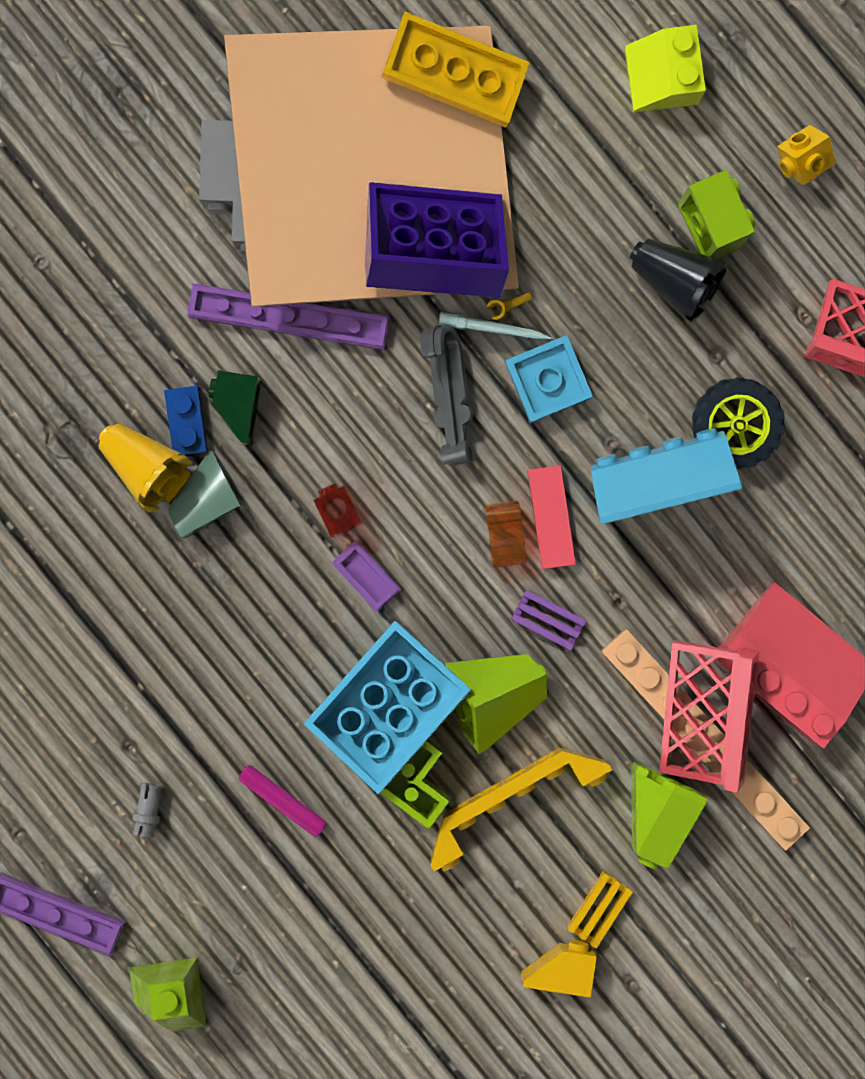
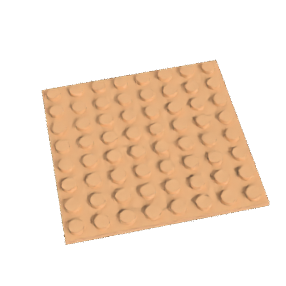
(313, 135)

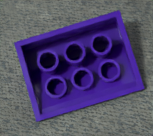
(435, 240)

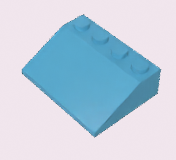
(664, 476)
(387, 707)

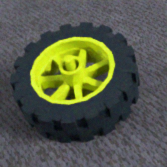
(767, 405)

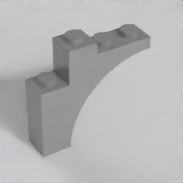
(219, 175)

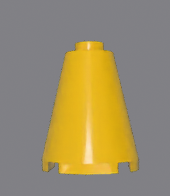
(144, 465)

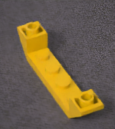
(447, 847)

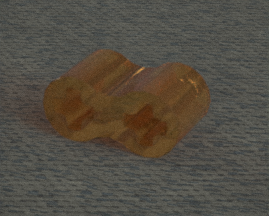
(505, 534)

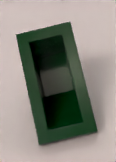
(237, 402)

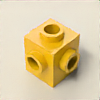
(806, 155)

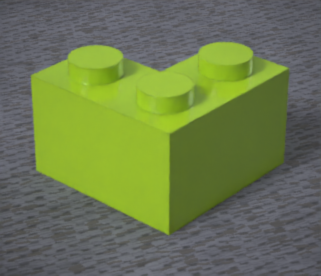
(416, 793)

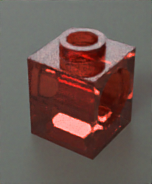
(337, 525)

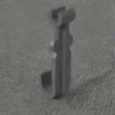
(450, 392)

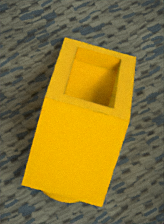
(563, 970)

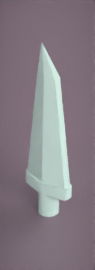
(463, 322)

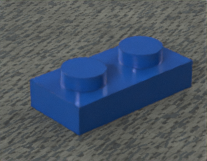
(186, 420)

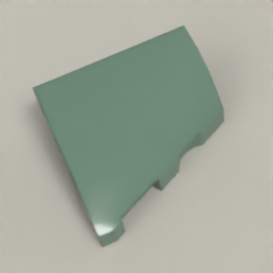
(203, 498)

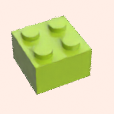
(716, 215)

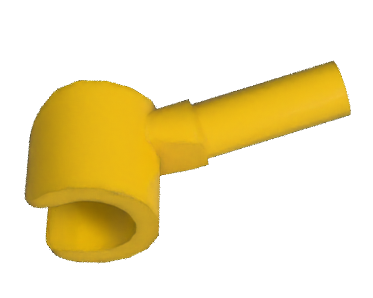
(508, 305)

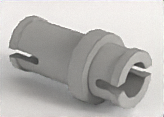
(147, 810)

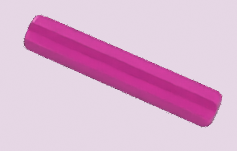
(282, 801)

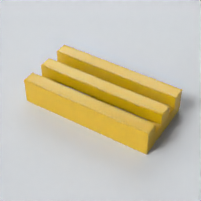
(584, 933)

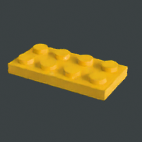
(455, 69)

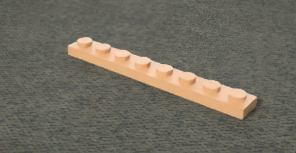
(652, 684)

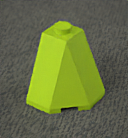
(500, 695)
(661, 815)
(170, 993)

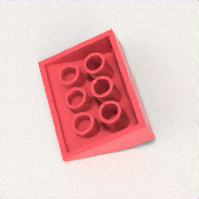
(802, 667)

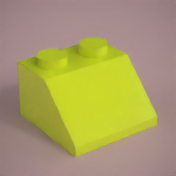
(665, 69)

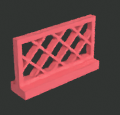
(835, 351)
(738, 714)

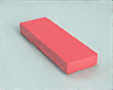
(551, 517)

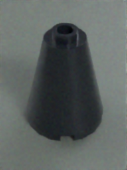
(679, 275)

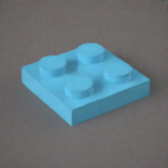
(548, 379)

